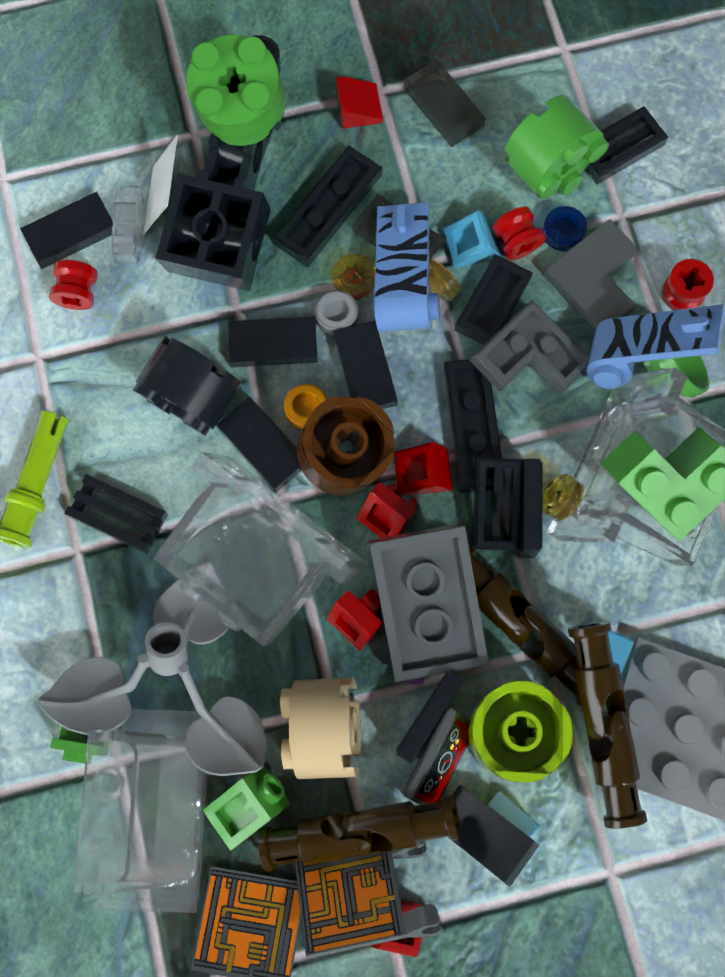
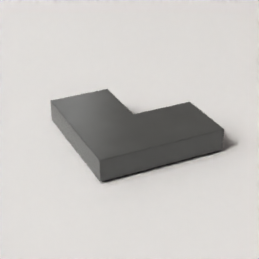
(585, 272)
(533, 340)

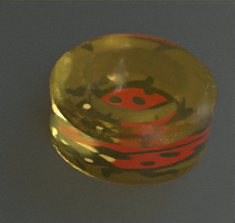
(354, 275)
(443, 281)
(562, 497)

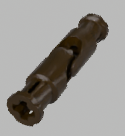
(518, 618)
(616, 761)
(367, 832)

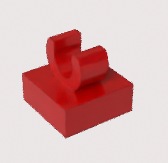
(386, 511)
(356, 617)

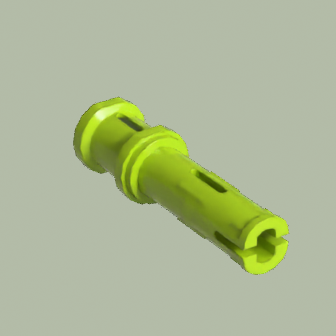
(26, 498)

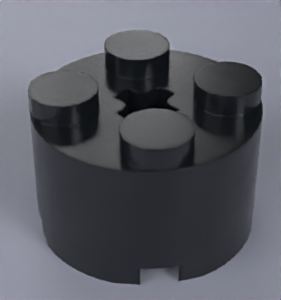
(186, 385)

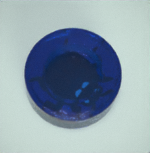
(564, 228)

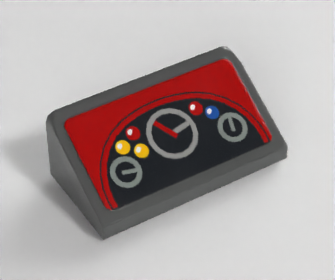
(438, 759)

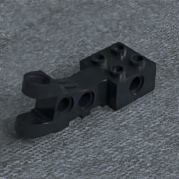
(219, 219)

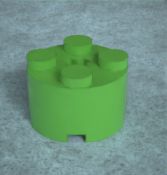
(232, 65)
(554, 148)

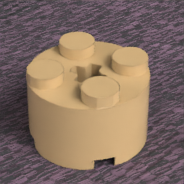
(321, 728)

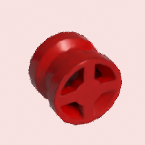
(518, 233)
(73, 285)
(677, 289)

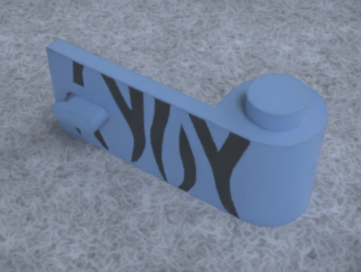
(402, 269)
(649, 337)

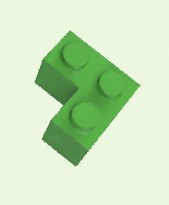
(676, 488)

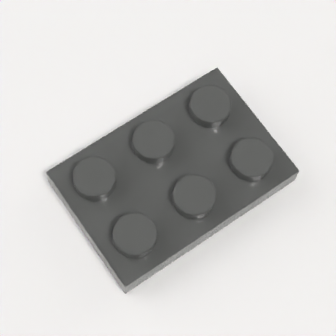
(429, 602)

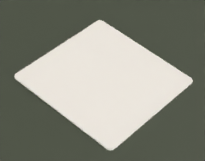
(160, 185)

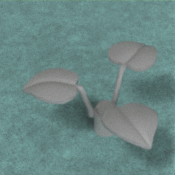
(95, 690)

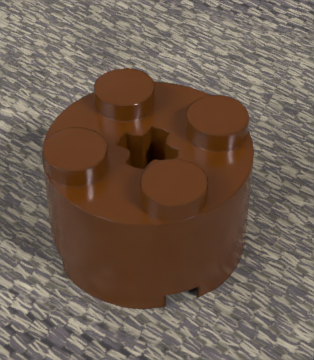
(335, 422)

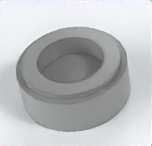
(335, 311)

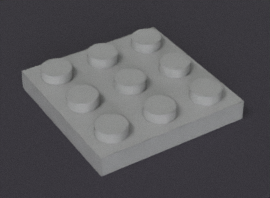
(677, 726)

